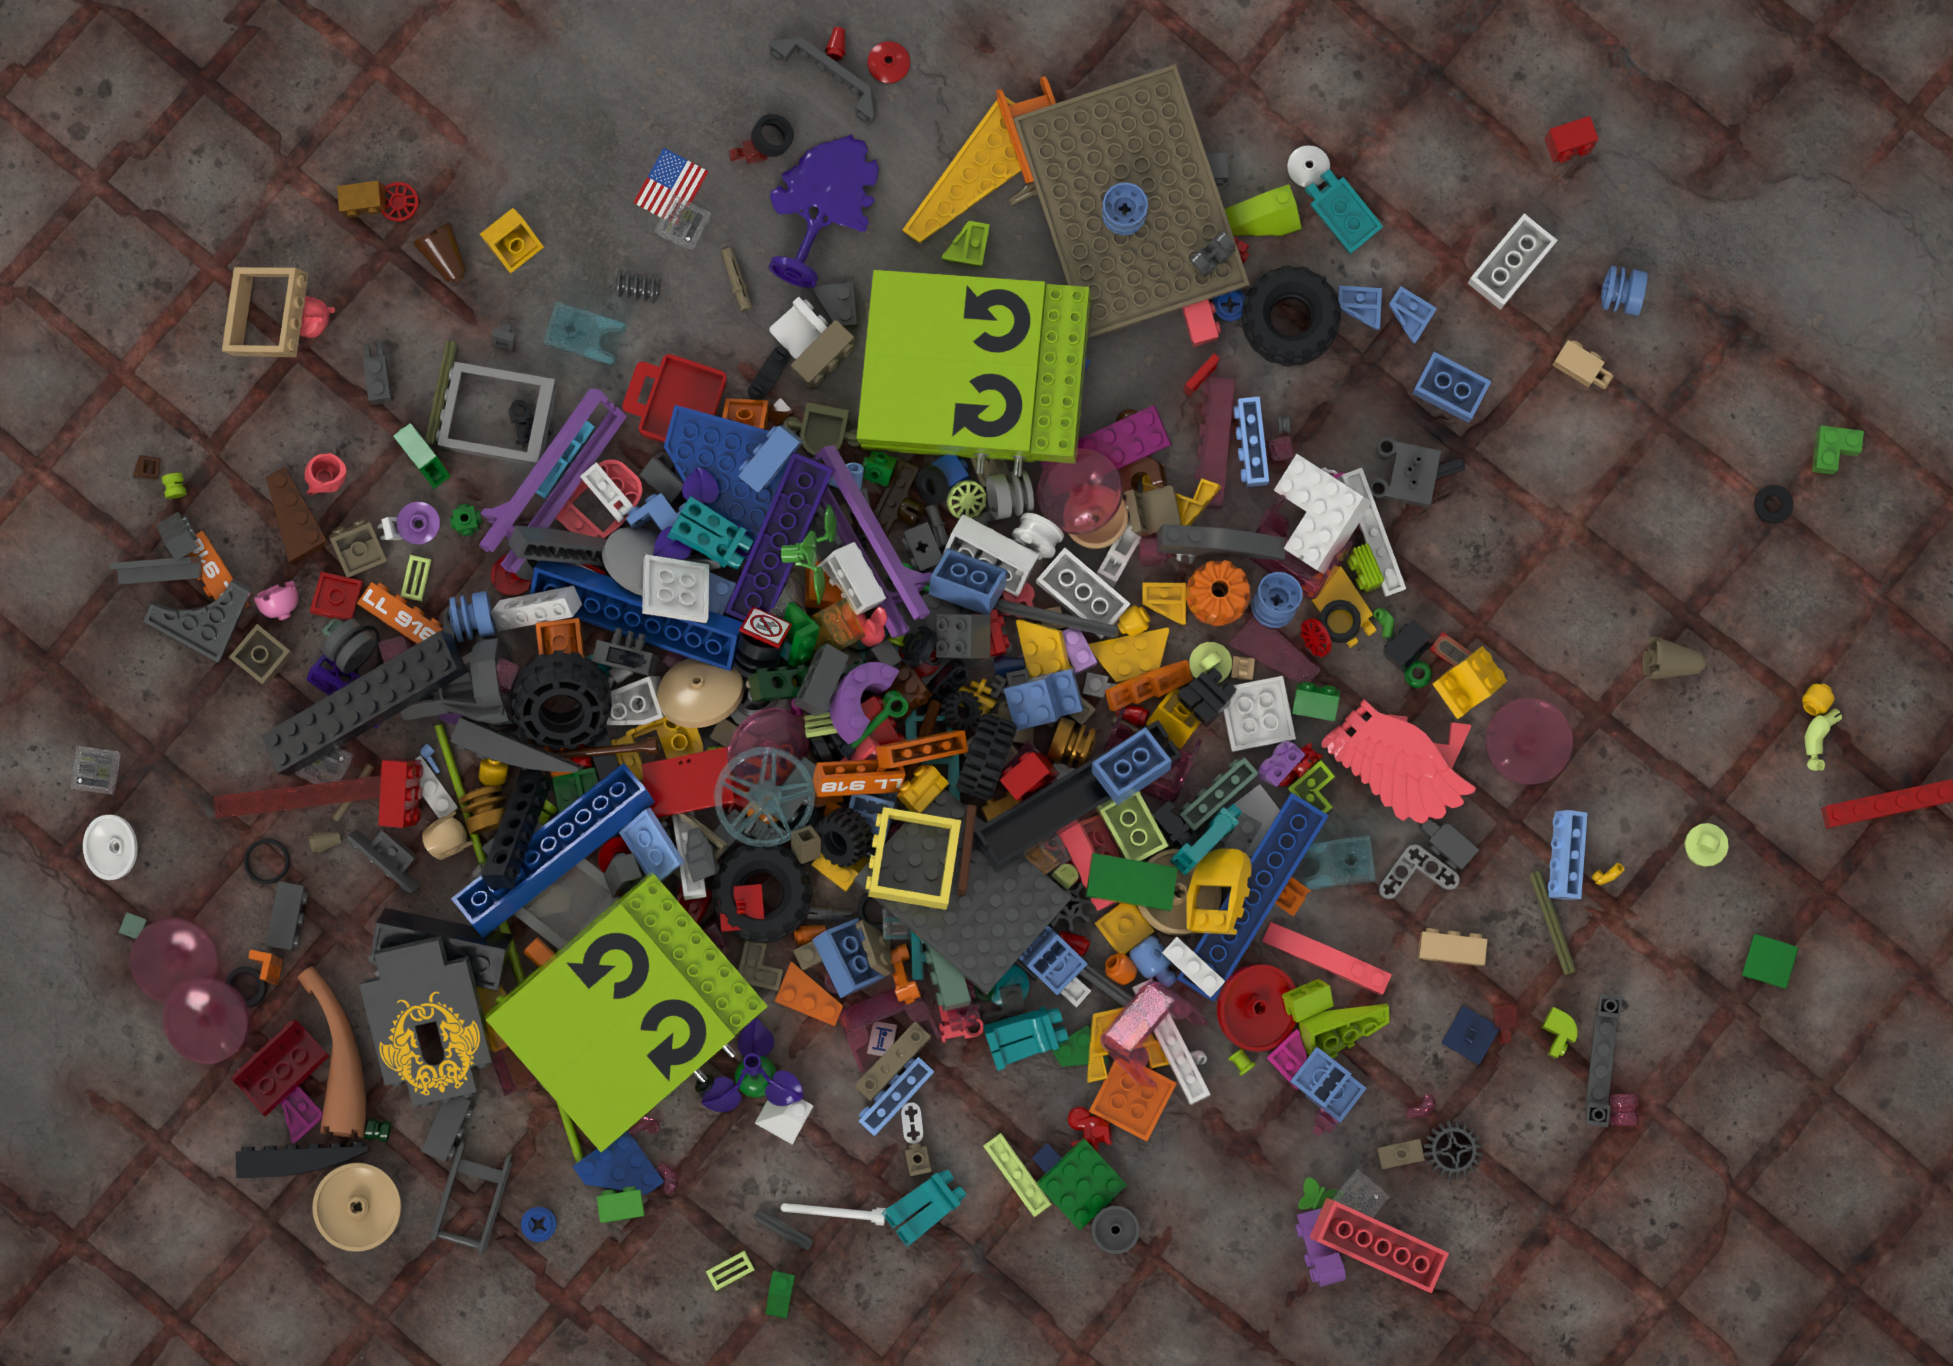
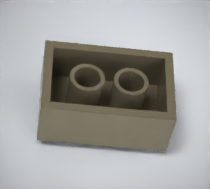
(823, 355)

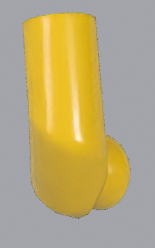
(1609, 876)

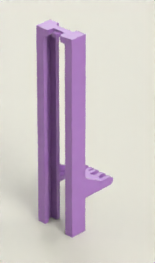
(505, 515)
(907, 581)

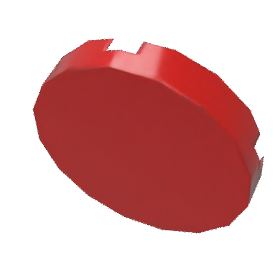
(508, 582)

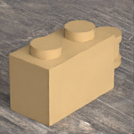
(1582, 365)

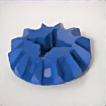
(1223, 312)
(528, 1226)

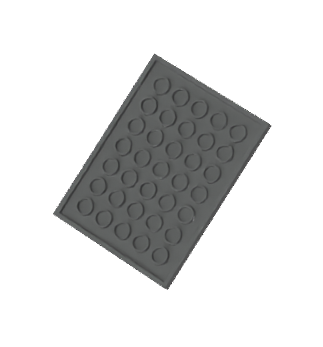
(987, 925)

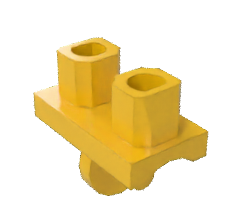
(987, 702)

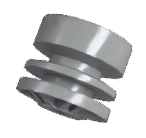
(1010, 494)

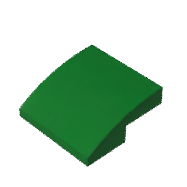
(572, 786)
(1770, 961)

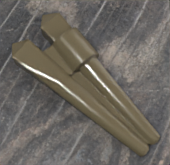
(1026, 193)

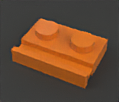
(1292, 896)

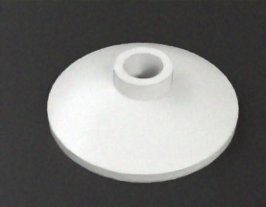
(1300, 173)

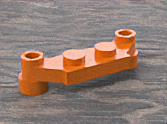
(905, 990)

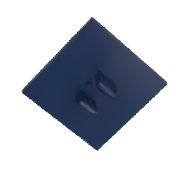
(1470, 1035)

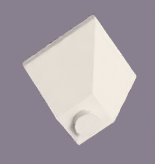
(784, 1120)

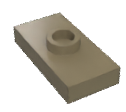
(1400, 1154)

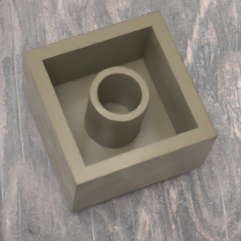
(261, 655)

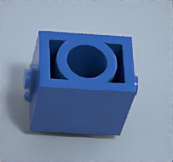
(953, 469)

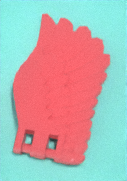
(1397, 764)

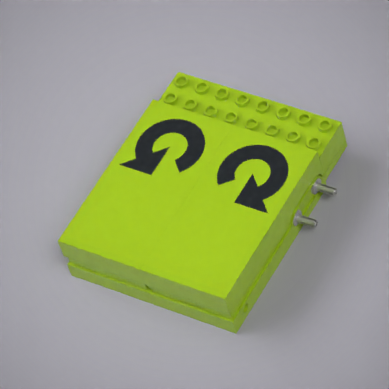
(974, 367)
(625, 1011)

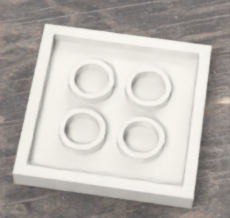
(675, 588)
(1259, 715)

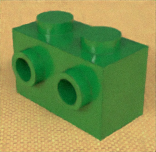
(1316, 701)

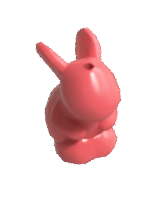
(873, 627)

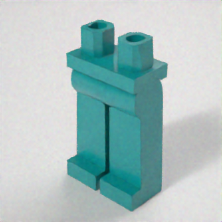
(710, 534)
(1217, 828)
(1024, 1035)
(933, 1192)

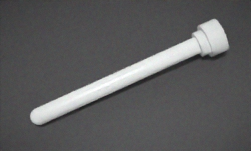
(874, 1215)

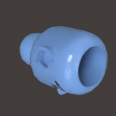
(1152, 962)

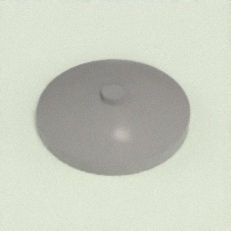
(625, 556)

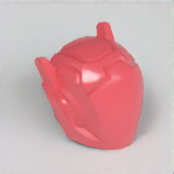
(314, 317)
(325, 474)

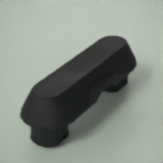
(769, 373)

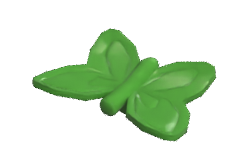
(1314, 1197)

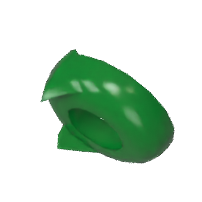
(1421, 682)

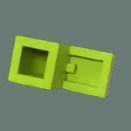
(1562, 1026)

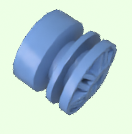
(1129, 197)
(1624, 290)
(1276, 589)
(472, 616)

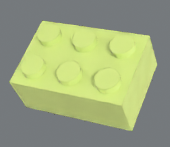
(1133, 828)

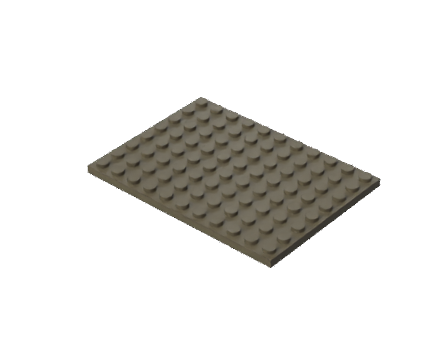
(1143, 137)

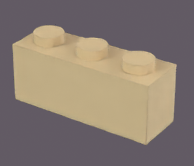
(1452, 947)

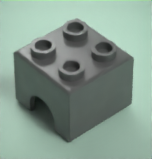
(963, 636)

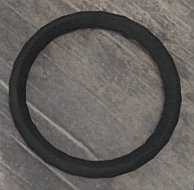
(281, 875)

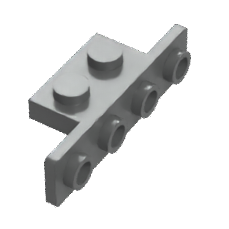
(389, 855)

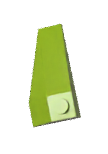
(1265, 214)
(1341, 1027)

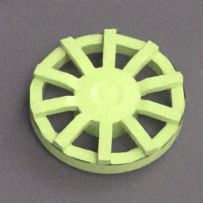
(966, 499)

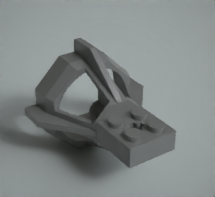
(474, 693)

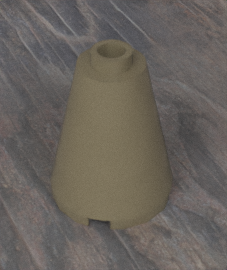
(1670, 660)

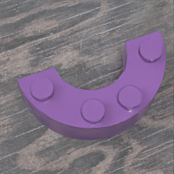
(846, 703)
(1324, 1261)

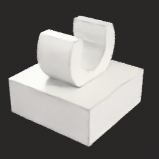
(391, 532)

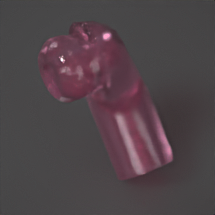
(1424, 1109)
(645, 1124)

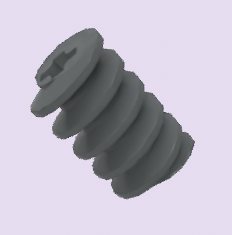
(637, 287)

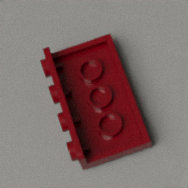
(279, 1066)

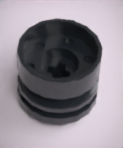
(755, 655)

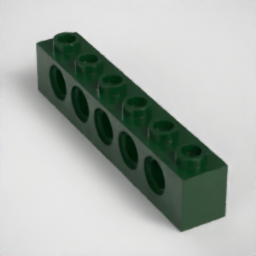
(763, 689)

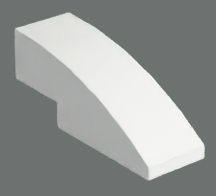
(1118, 557)

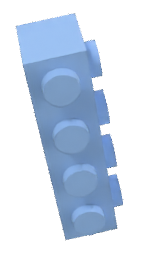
(1252, 442)
(1567, 855)
(899, 1093)

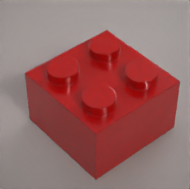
(1571, 139)

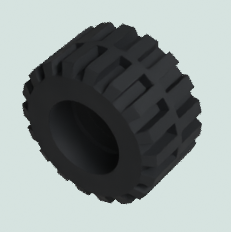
(844, 837)

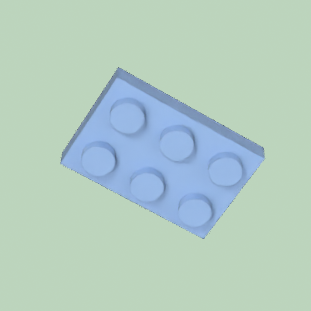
(651, 845)

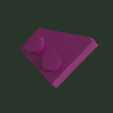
(300, 1114)

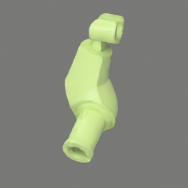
(1814, 737)

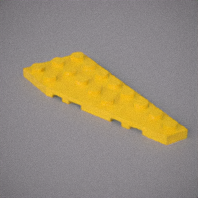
(975, 172)

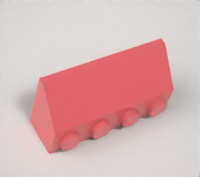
(1088, 838)

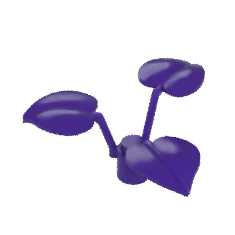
(704, 489)
(754, 1041)

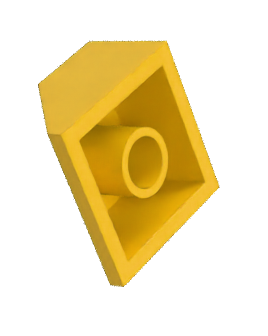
(511, 240)
(1175, 719)
(840, 876)

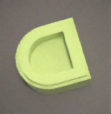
(1066, 875)

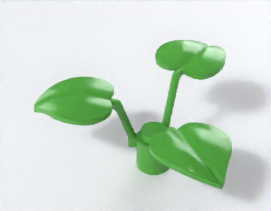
(807, 549)

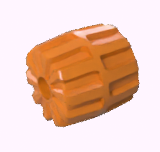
(1227, 580)

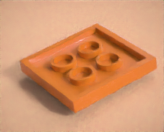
(1130, 1104)

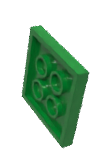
(1081, 1184)

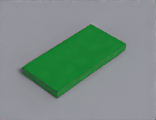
(1131, 882)

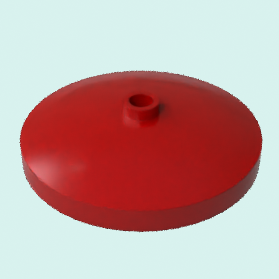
(1253, 1007)

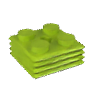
(1366, 568)

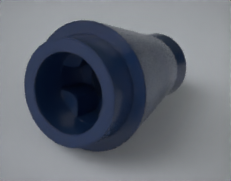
(1008, 664)

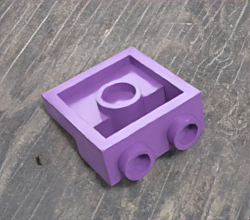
(1281, 763)

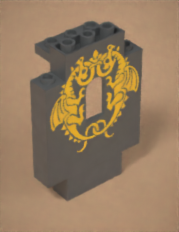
(420, 988)

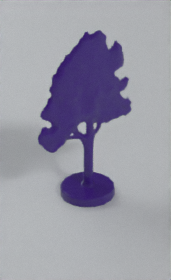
(833, 182)

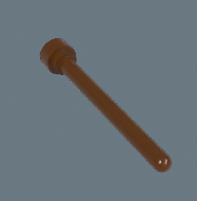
(648, 746)

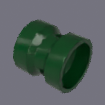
(378, 1130)

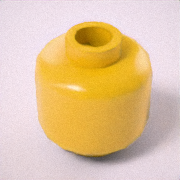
(1134, 621)
(1818, 699)
(492, 772)

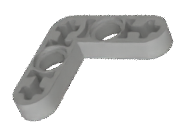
(1411, 866)

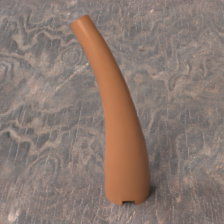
(345, 1092)

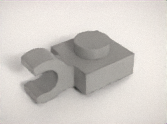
(1096, 685)

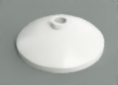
(110, 847)

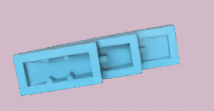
(565, 460)

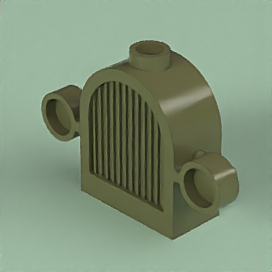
(823, 428)

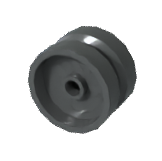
(349, 646)
(1119, 1242)

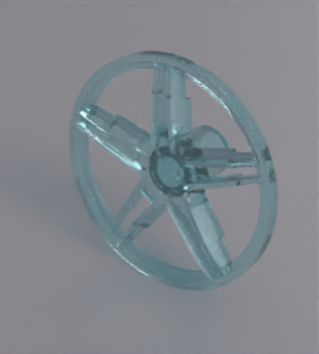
(764, 796)

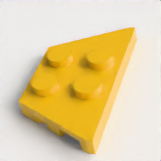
(1042, 648)
(1131, 656)

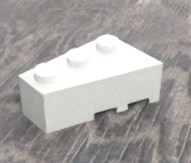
(853, 578)

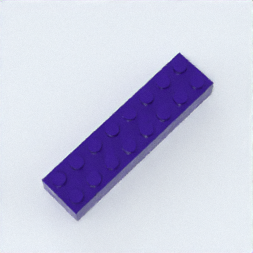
(785, 524)

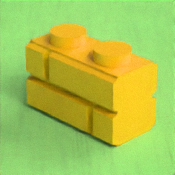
(922, 788)

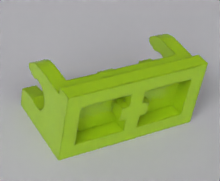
(1308, 1000)

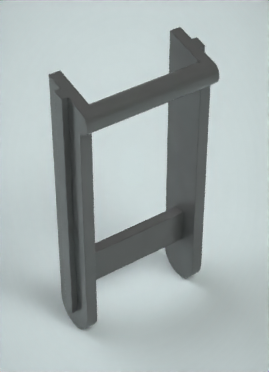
(481, 1172)

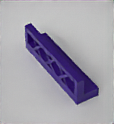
(329, 680)

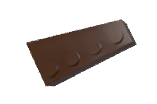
(296, 522)

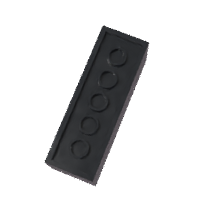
(487, 954)

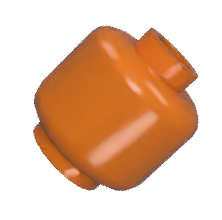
(1120, 969)

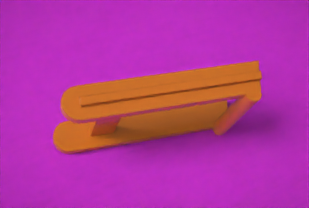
(1017, 109)

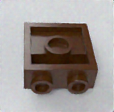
(911, 687)

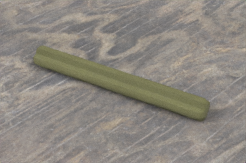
(442, 384)
(1552, 922)

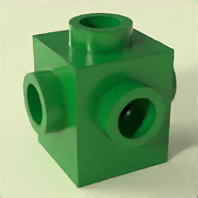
(879, 468)
(469, 527)

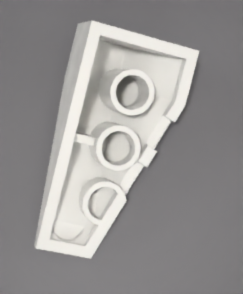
(635, 703)

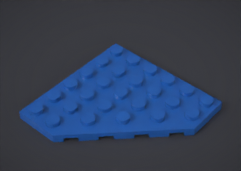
(721, 449)

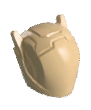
(445, 837)

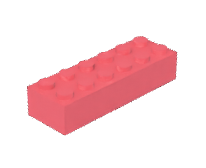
(1379, 1245)

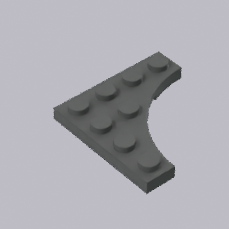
(203, 628)

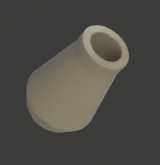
(322, 841)

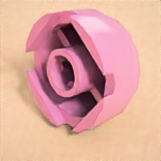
(278, 601)

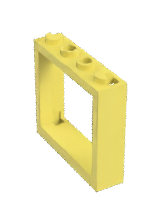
(875, 891)

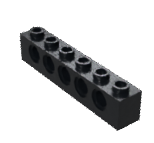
(516, 829)

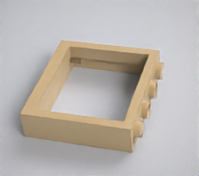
(239, 308)

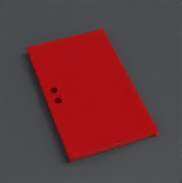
(687, 785)

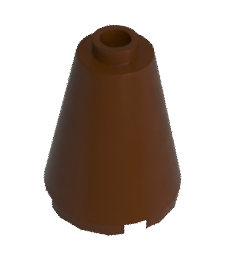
(442, 252)

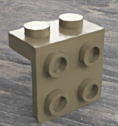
(1151, 510)

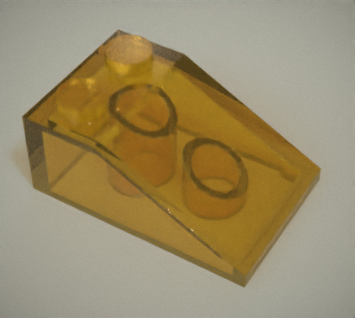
(837, 626)

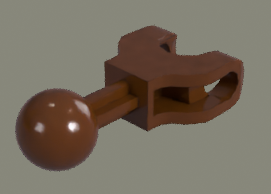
(1147, 466)

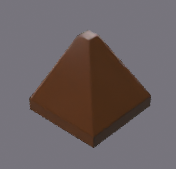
(779, 412)
(147, 467)

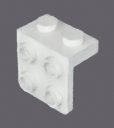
(798, 327)

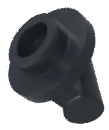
(702, 1088)

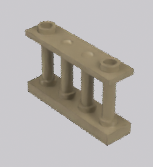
(893, 1061)

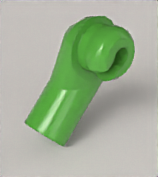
(1386, 621)

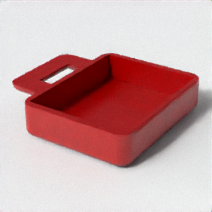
(675, 383)

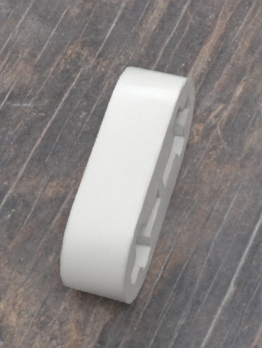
(917, 1121)

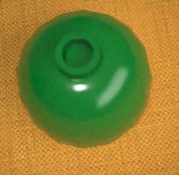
(755, 1085)

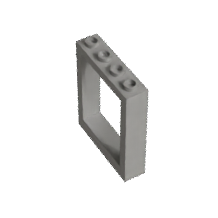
(540, 425)

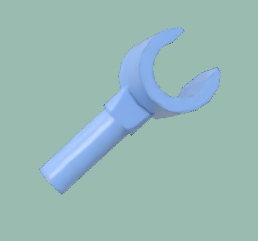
(426, 752)

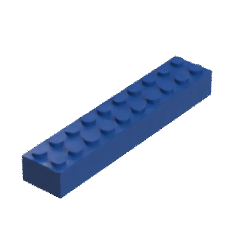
(613, 607)
(558, 848)
(1270, 872)

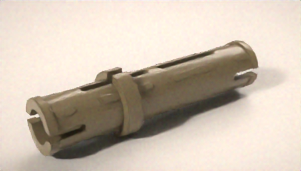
(739, 289)

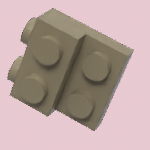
(357, 547)

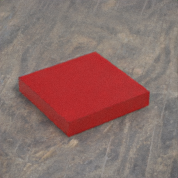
(1201, 375)
(336, 596)

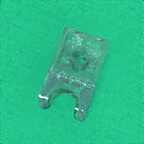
(586, 339)
(1332, 858)

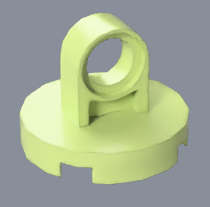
(1210, 656)
(1706, 845)

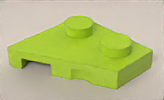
(969, 245)

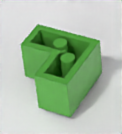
(1831, 443)
(620, 1206)

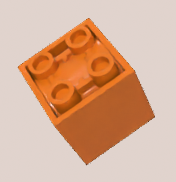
(560, 635)

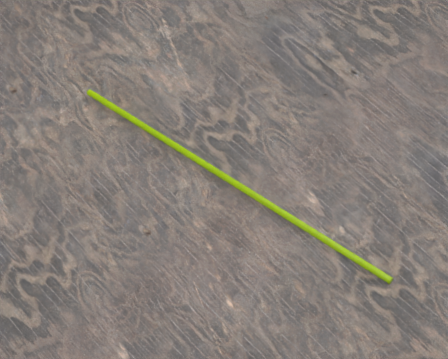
(504, 926)

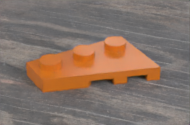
(806, 996)

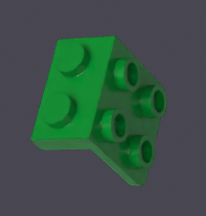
(802, 635)

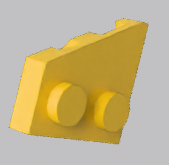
(1166, 599)

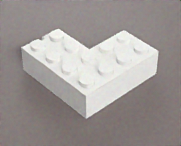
(1330, 515)

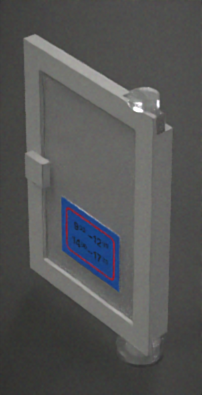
(565, 904)

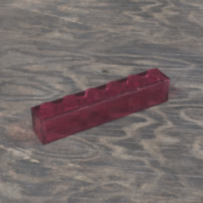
(1215, 435)

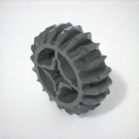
(1452, 1140)

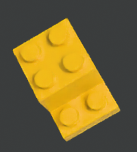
(1470, 682)

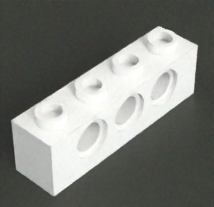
(536, 608)

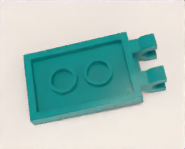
(1343, 212)

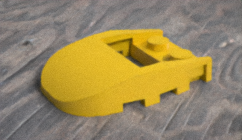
(674, 739)
(1219, 868)

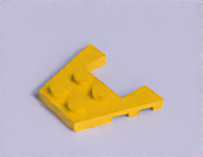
(1189, 508)
(1096, 1065)

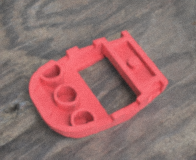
(623, 478)

